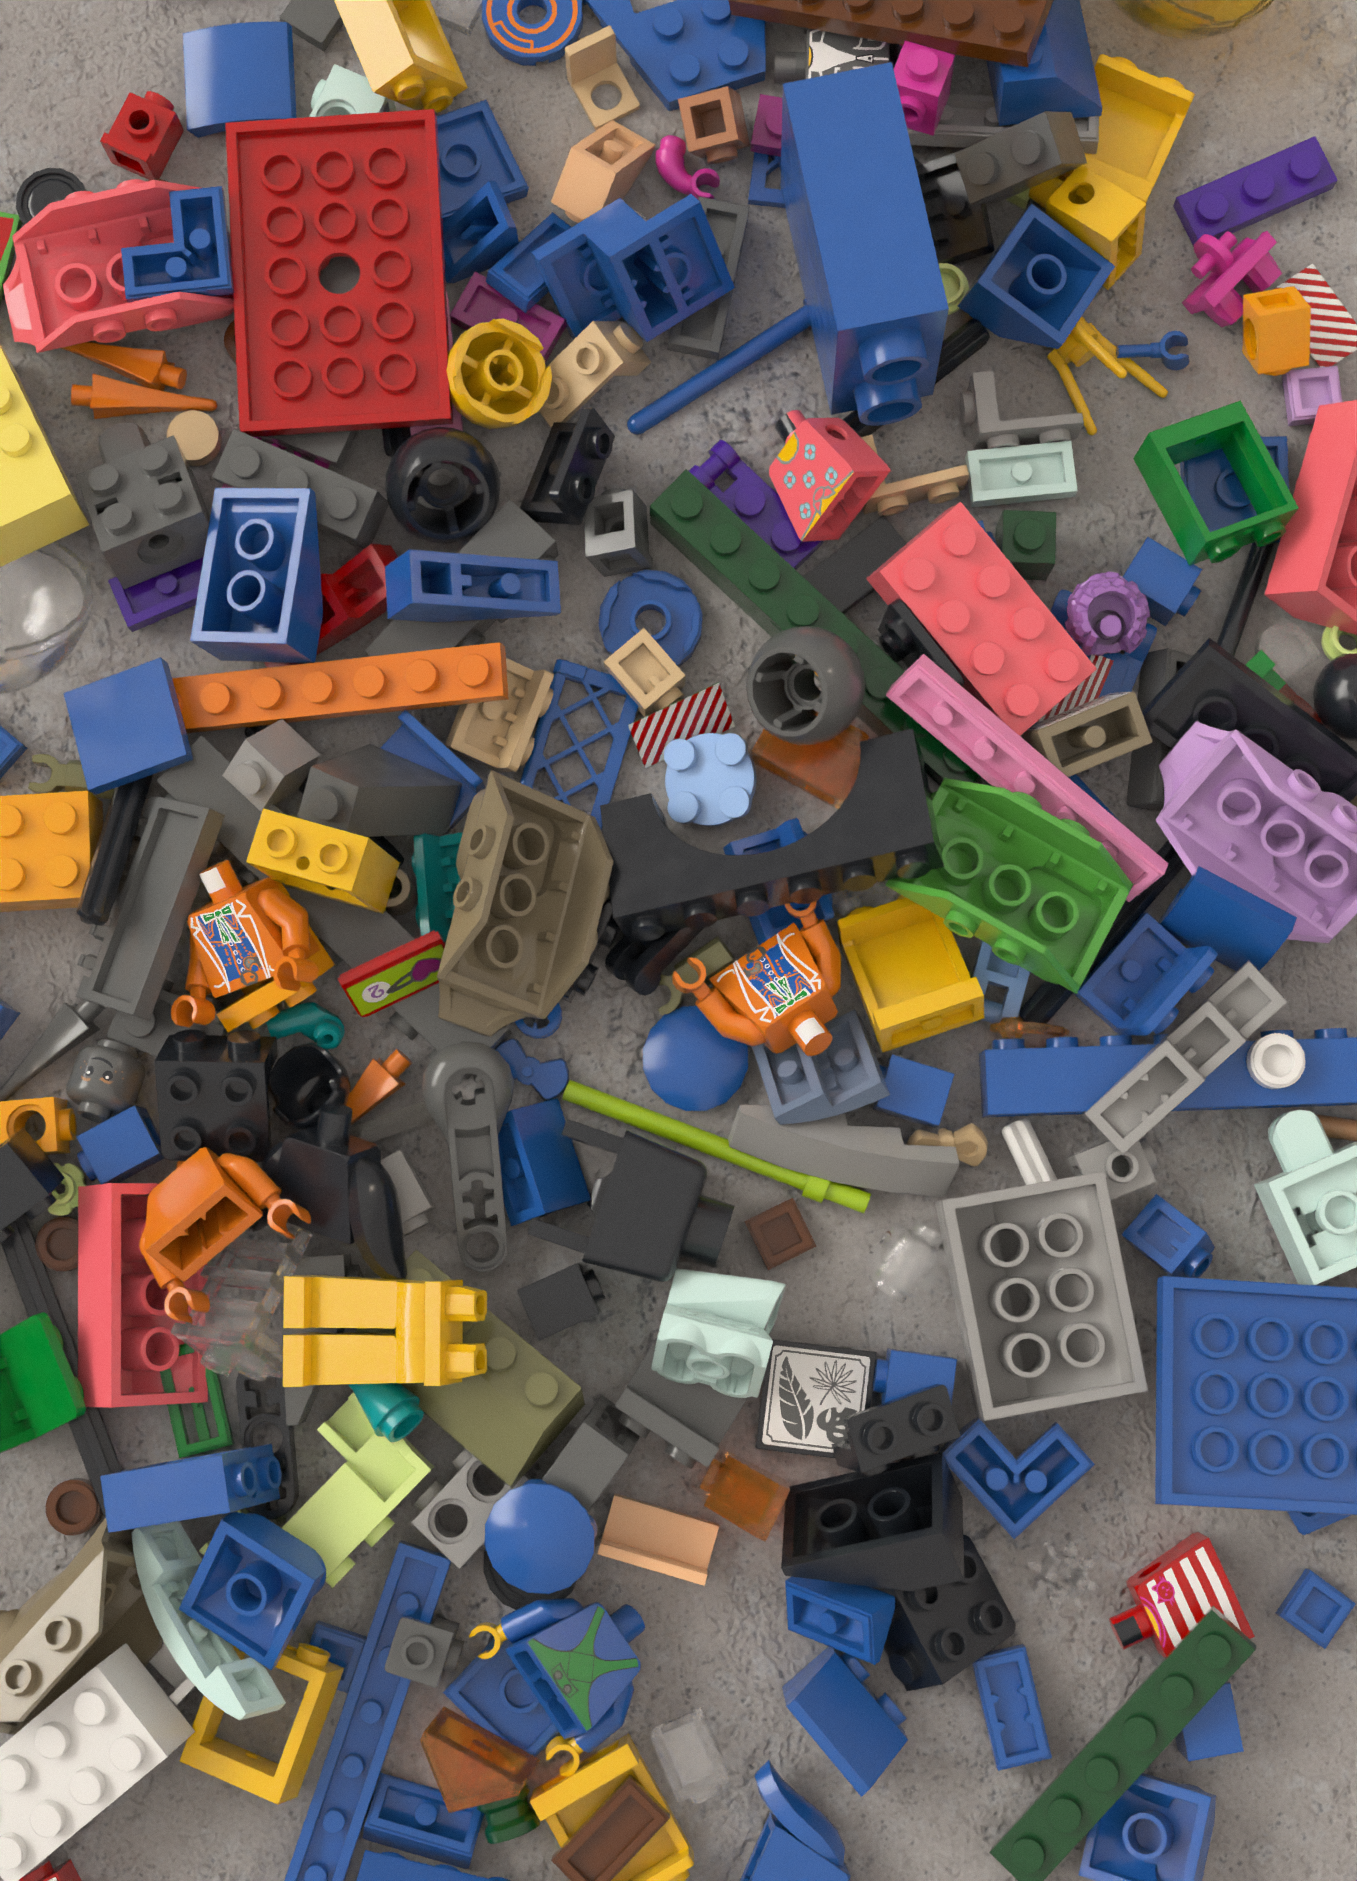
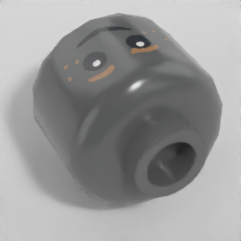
(105, 1080)

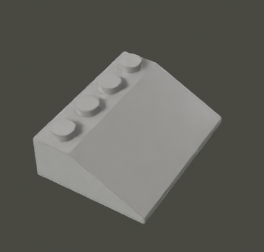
(1041, 1296)

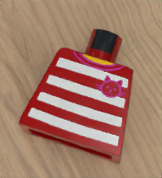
(1175, 1595)

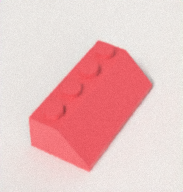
(1318, 553)
(124, 1308)

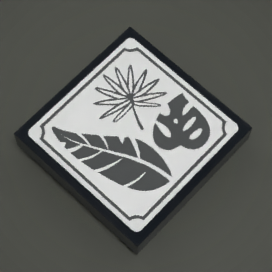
(810, 1394)

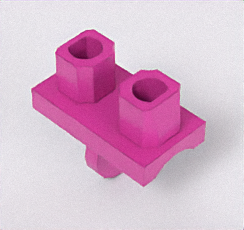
(1246, 262)

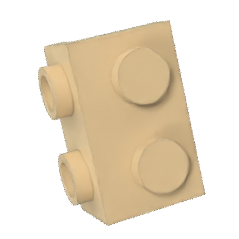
(501, 730)

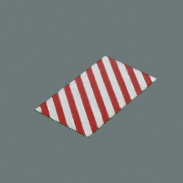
(1331, 326)
(687, 718)

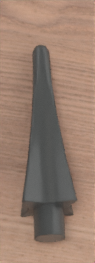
(65, 1031)

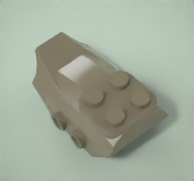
(522, 907)
(73, 1627)

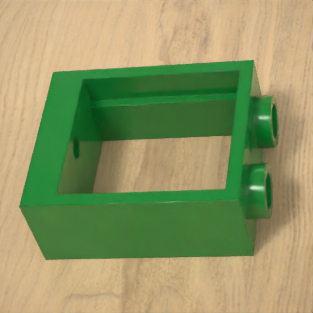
(1249, 458)

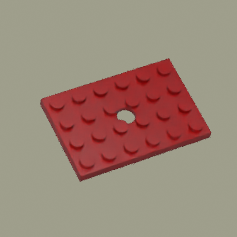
(322, 193)

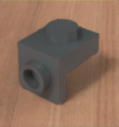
(424, 1650)

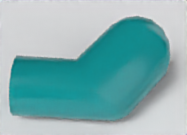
(310, 1020)

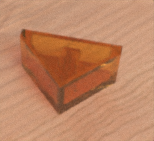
(473, 1762)

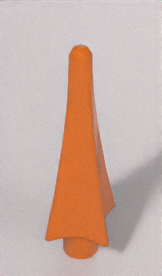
(143, 366)
(118, 398)
(377, 1083)

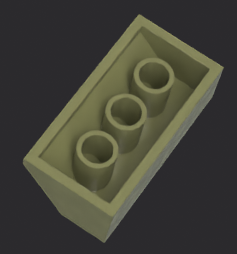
(508, 1411)

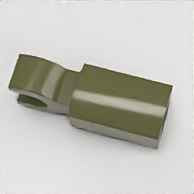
(64, 776)
(714, 957)

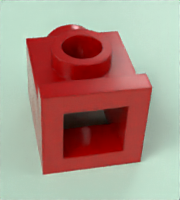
(146, 149)

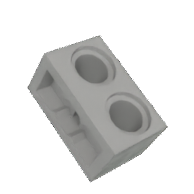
(467, 1494)

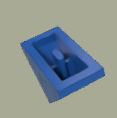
(478, 234)

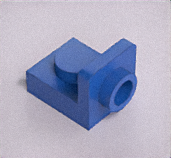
(1170, 1240)

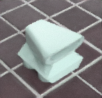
(718, 1331)

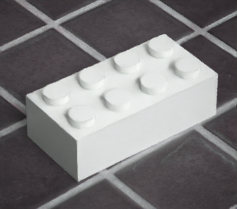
(82, 1757)

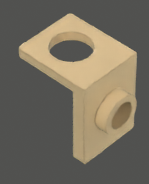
(592, 64)

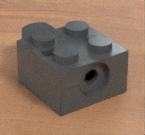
(144, 505)

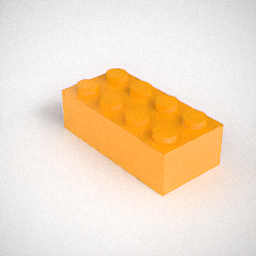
(47, 848)

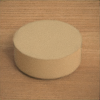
(196, 436)

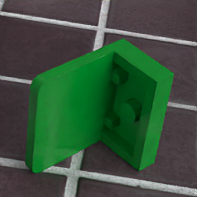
(35, 1383)

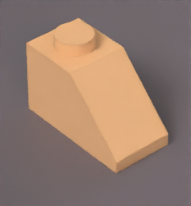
(600, 170)

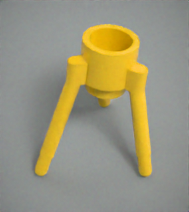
(1079, 348)

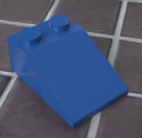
(260, 577)

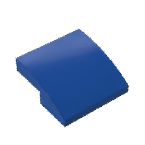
(238, 75)
(1228, 920)

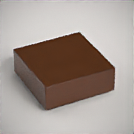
(780, 1233)

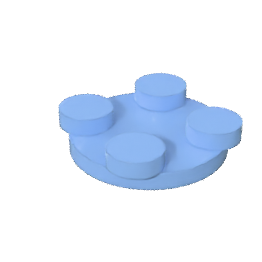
(709, 779)

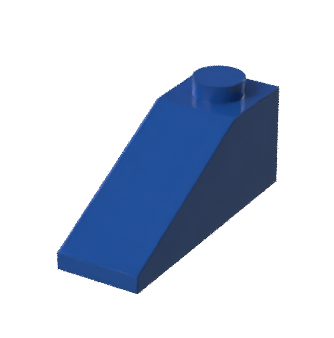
(469, 587)

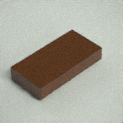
(612, 1834)

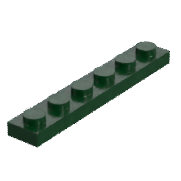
(1123, 1748)

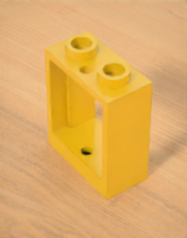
(403, 51)
(319, 856)
(251, 1771)

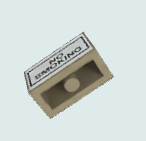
(1091, 733)

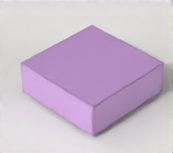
(1307, 390)

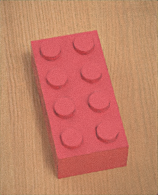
(984, 619)

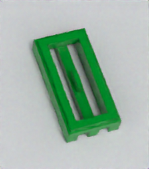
(219, 1408)

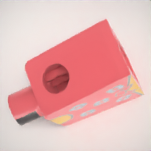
(823, 474)

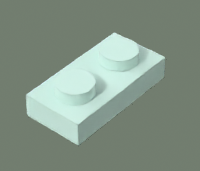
(1021, 474)

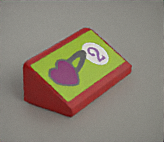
(394, 974)

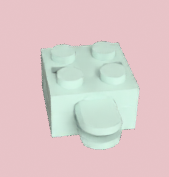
(1312, 1199)

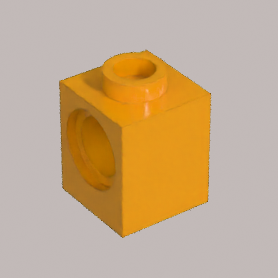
(1276, 330)
(59, 1120)

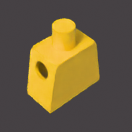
(1096, 214)

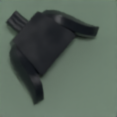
(341, 1188)

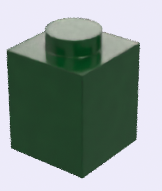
(1028, 541)

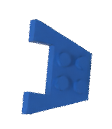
(687, 45)

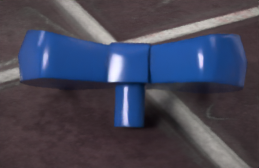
(545, 1077)

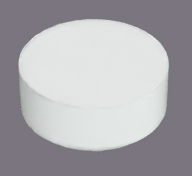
(1275, 1061)

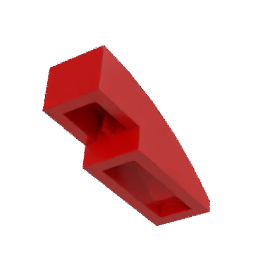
(352, 596)

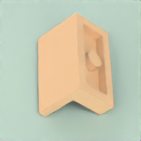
(658, 1539)

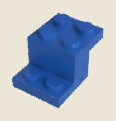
(634, 268)

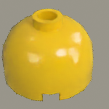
(498, 374)

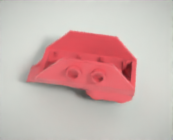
(71, 269)

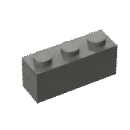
(342, 504)

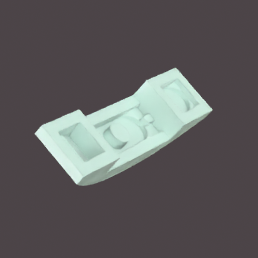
(165, 1571)

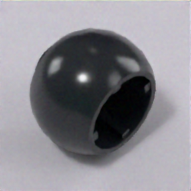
(437, 450)

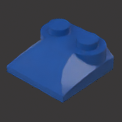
(254, 1585)
(1152, 1834)

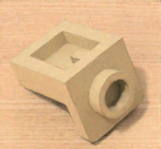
(646, 673)

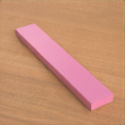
(1014, 764)

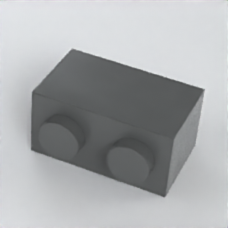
(1020, 157)

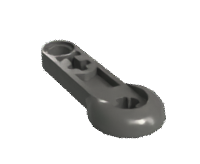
(472, 1137)

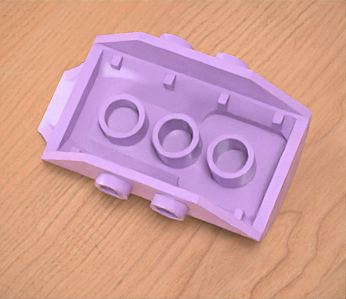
(1262, 828)

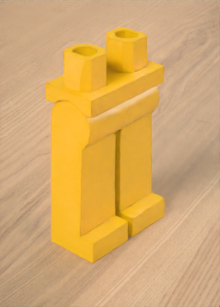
(422, 1349)

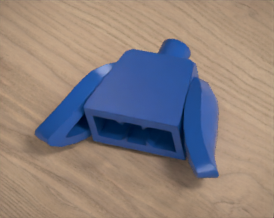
(795, 1839)

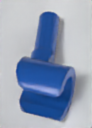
(1158, 350)

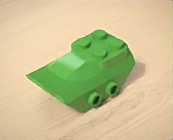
(1020, 881)

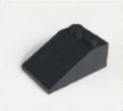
(878, 1528)

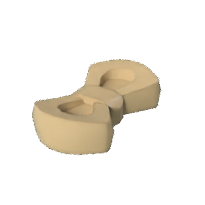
(969, 1142)

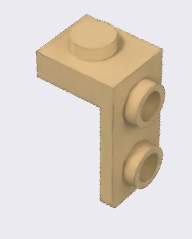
(589, 363)
(935, 486)

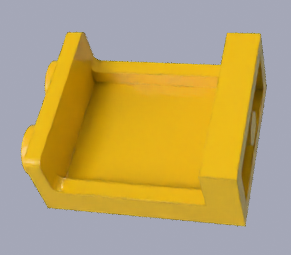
(1135, 125)
(908, 972)
(573, 1799)

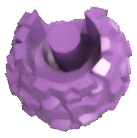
(1107, 614)

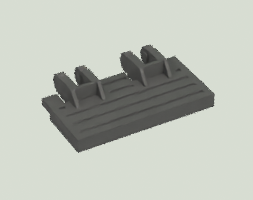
(150, 907)

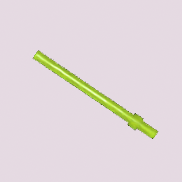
(713, 1145)

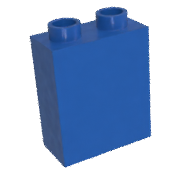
(862, 242)

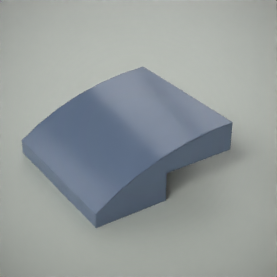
(823, 1084)

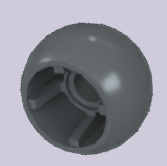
(785, 692)

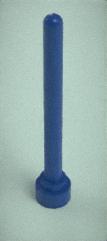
(720, 371)

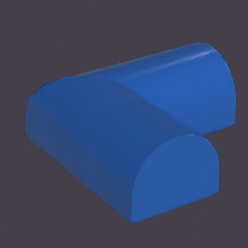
(195, 261)
(1020, 1487)

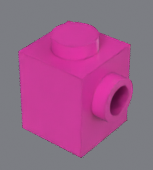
(923, 85)

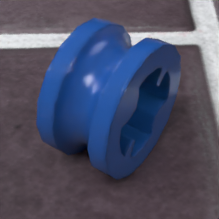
(555, 1019)

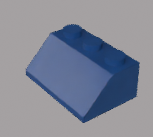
(1058, 74)

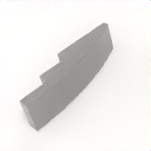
(1185, 1057)
(845, 1153)

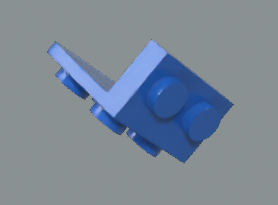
(1145, 979)

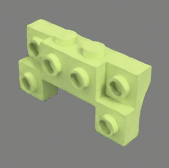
(359, 1494)

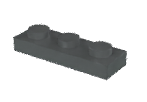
(704, 330)

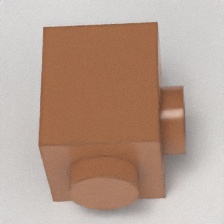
(714, 124)

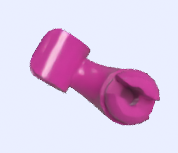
(672, 169)

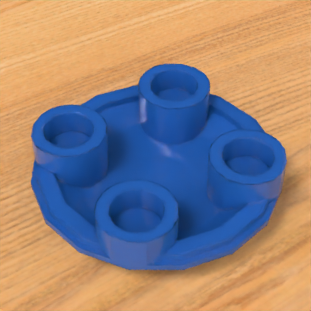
(692, 1061)
(540, 1537)

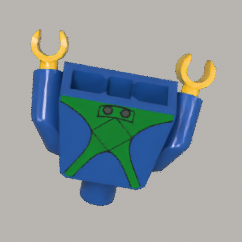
(574, 1665)

